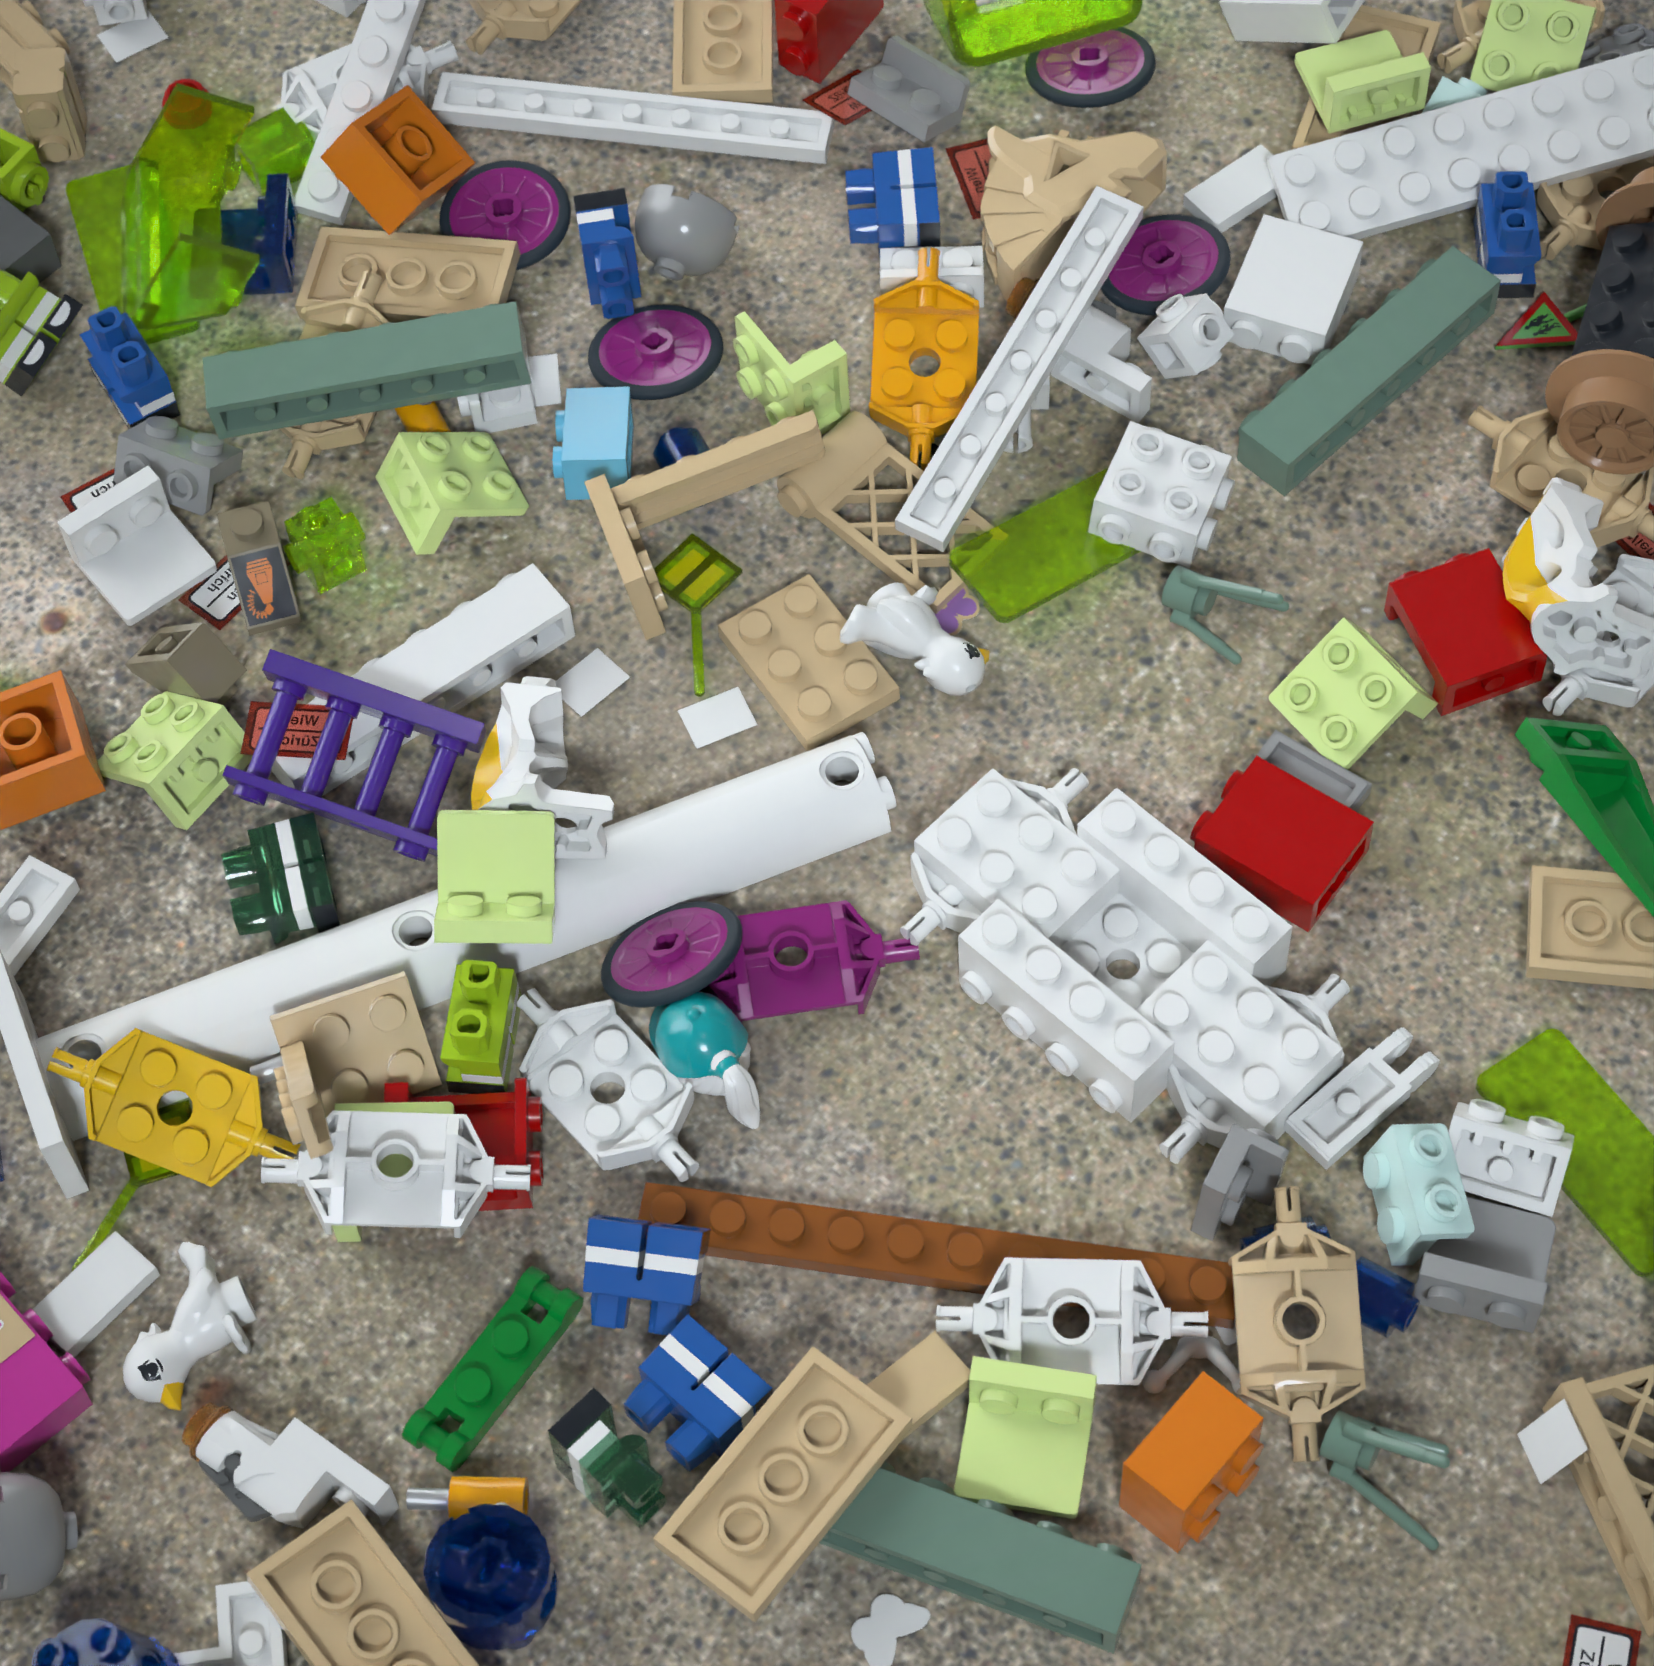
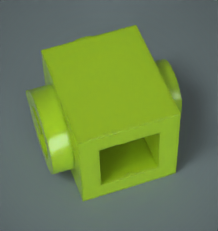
(21, 174)

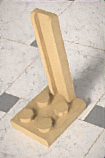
(686, 486)
(346, 1053)

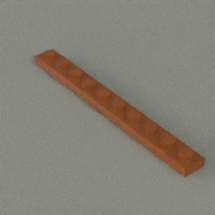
(913, 1248)

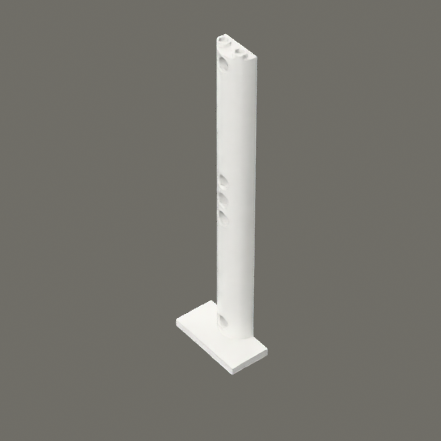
(652, 862)

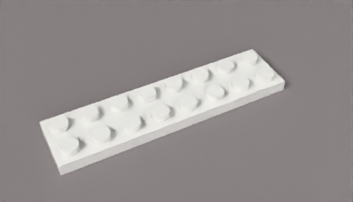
(1442, 156)

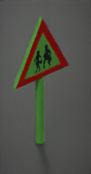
(1542, 326)

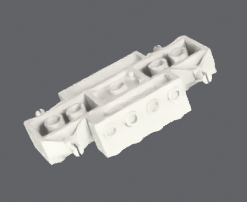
(1057, 906)

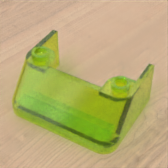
(1020, 27)
(172, 214)

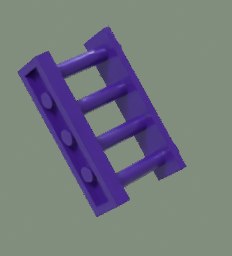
(345, 699)

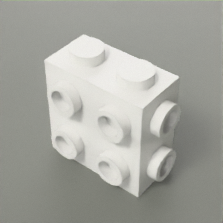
(1162, 495)

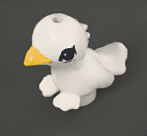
(910, 630)
(203, 1323)

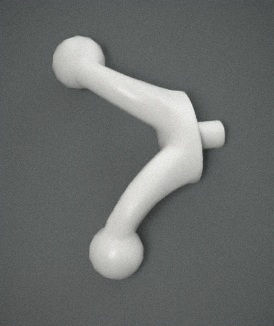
(1187, 1348)

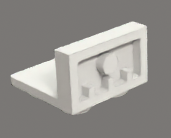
(135, 547)

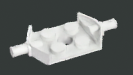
(311, 85)
(1635, 589)
(594, 1046)
(439, 1190)
(1122, 1307)

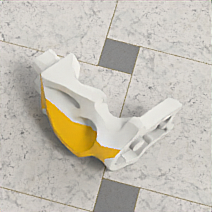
(1550, 585)
(528, 761)

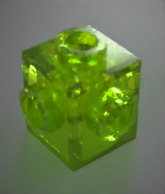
(325, 544)

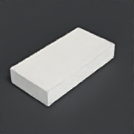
(1233, 191)
(95, 1293)

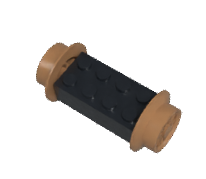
(1607, 385)

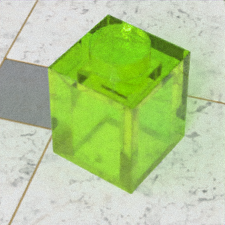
(274, 147)

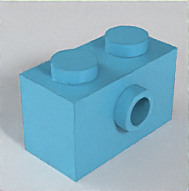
(594, 437)

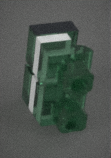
(291, 878)
(601, 1466)

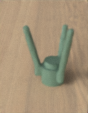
(1195, 594)
(1357, 1442)

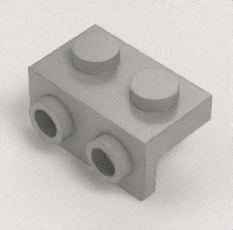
(181, 459)

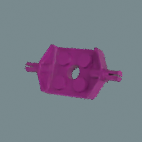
(838, 968)

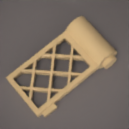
(852, 459)

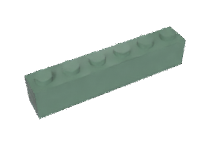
(366, 370)
(1367, 370)
(990, 1556)

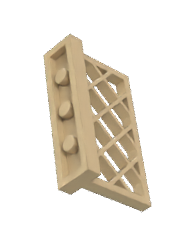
(1606, 1483)

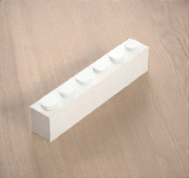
(454, 662)

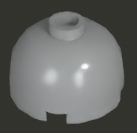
(683, 233)
(31, 1535)

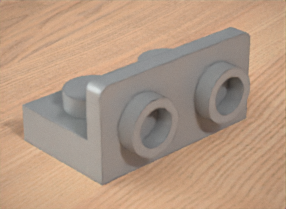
(912, 90)
(1245, 1166)

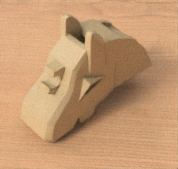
(1043, 185)

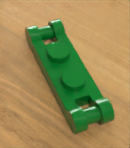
(493, 1369)

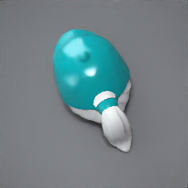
(708, 1048)

